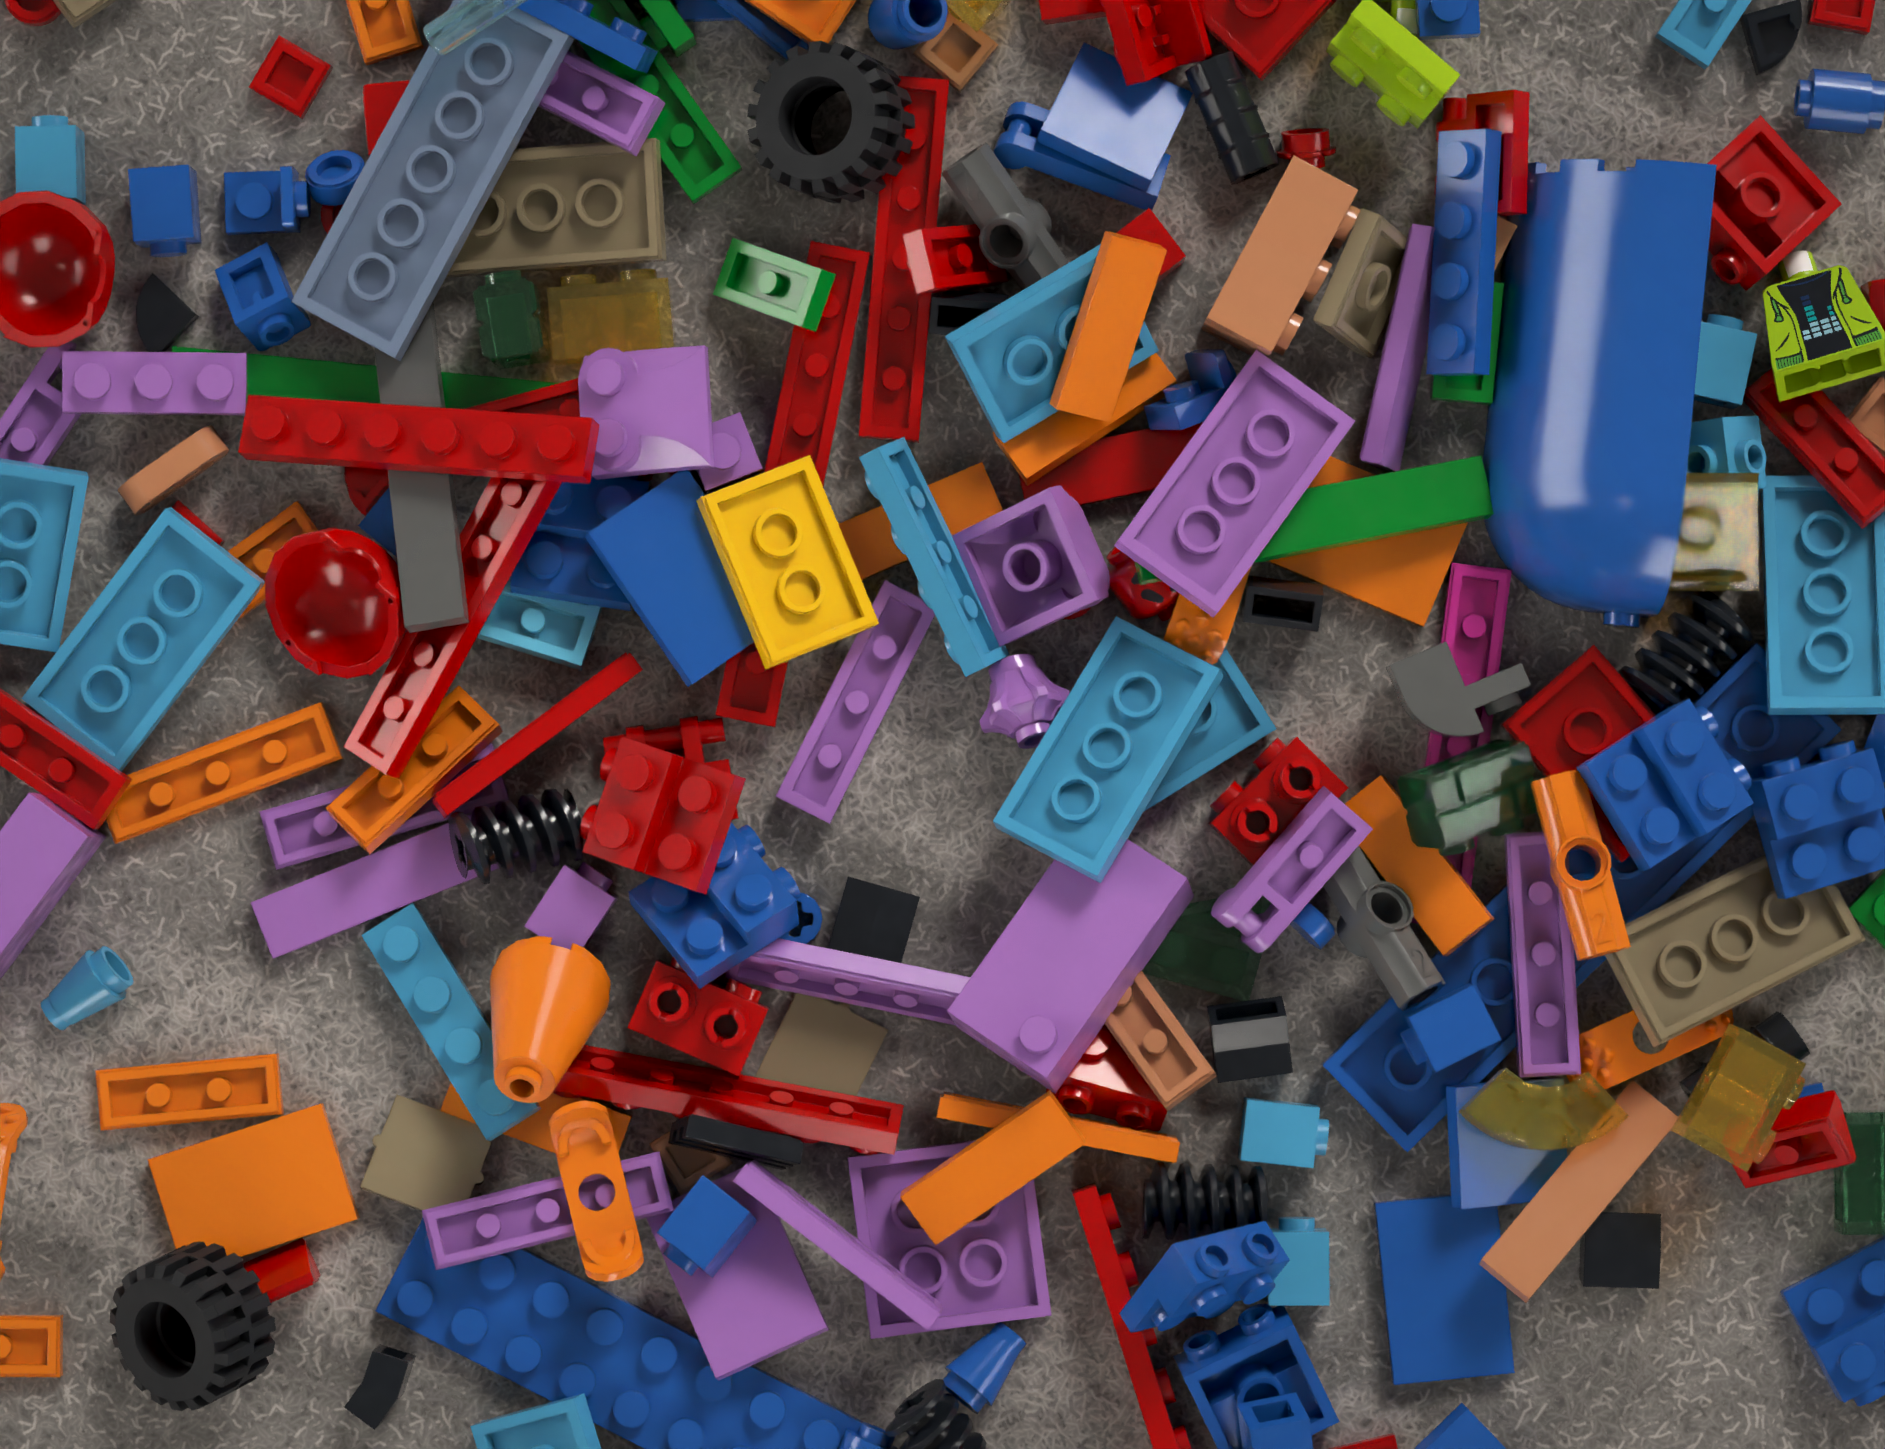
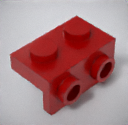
(1155, 36)
(1110, 1087)

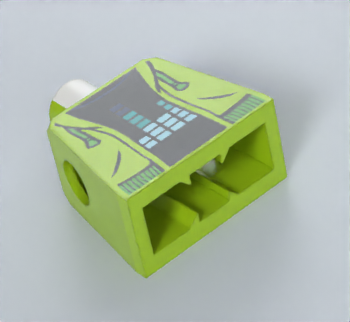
(1819, 328)

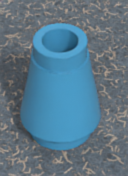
(87, 988)

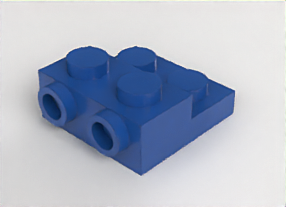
(560, 559)
(1667, 783)
(1821, 818)
(735, 919)
(1207, 1277)
(1845, 1322)
(1249, 1364)

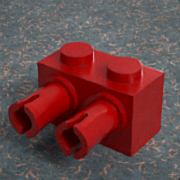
(1264, 808)
(704, 1022)

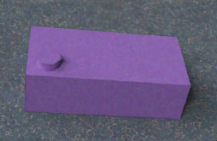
(39, 860)
(1069, 961)

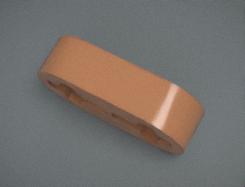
(173, 470)

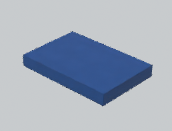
(674, 577)
(1439, 1304)

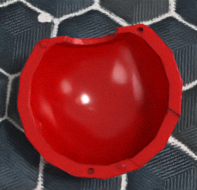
(52, 269)
(335, 602)

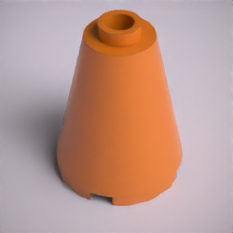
(542, 1013)

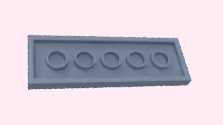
(430, 180)

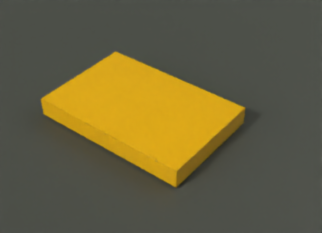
(787, 562)

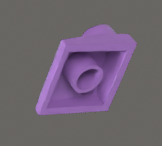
(648, 409)
(1034, 564)

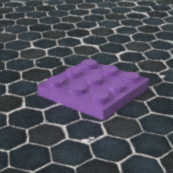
(979, 1273)

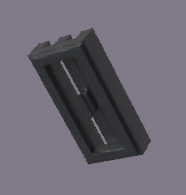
(736, 1141)

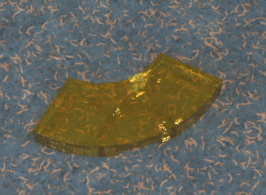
(1543, 1116)

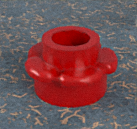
(1307, 144)

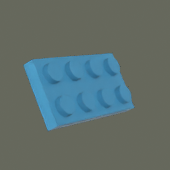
(1821, 602)
(143, 639)
(1108, 749)

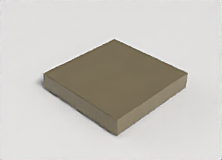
(1363, 285)

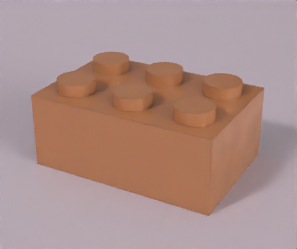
(1283, 260)

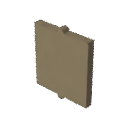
(822, 1046)
(425, 1157)

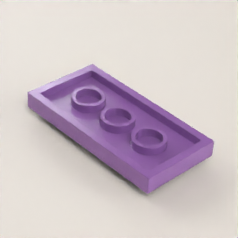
(1234, 483)

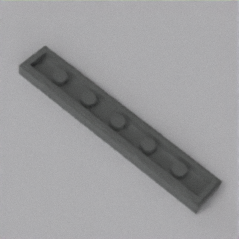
(423, 501)

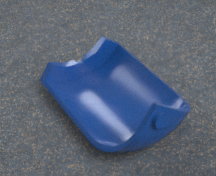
(1598, 381)

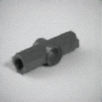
(993, 205)
(1377, 928)

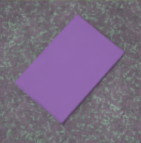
(757, 1297)

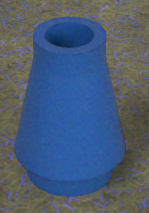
(983, 1368)

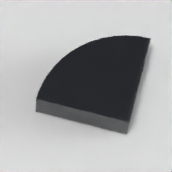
(1771, 33)
(161, 315)

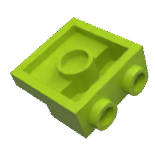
(1390, 63)

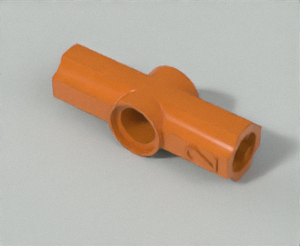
(1589, 904)

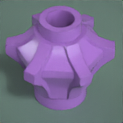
(1021, 700)

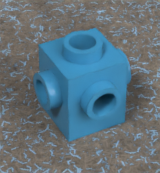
(1727, 447)

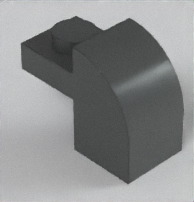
(1440, 701)

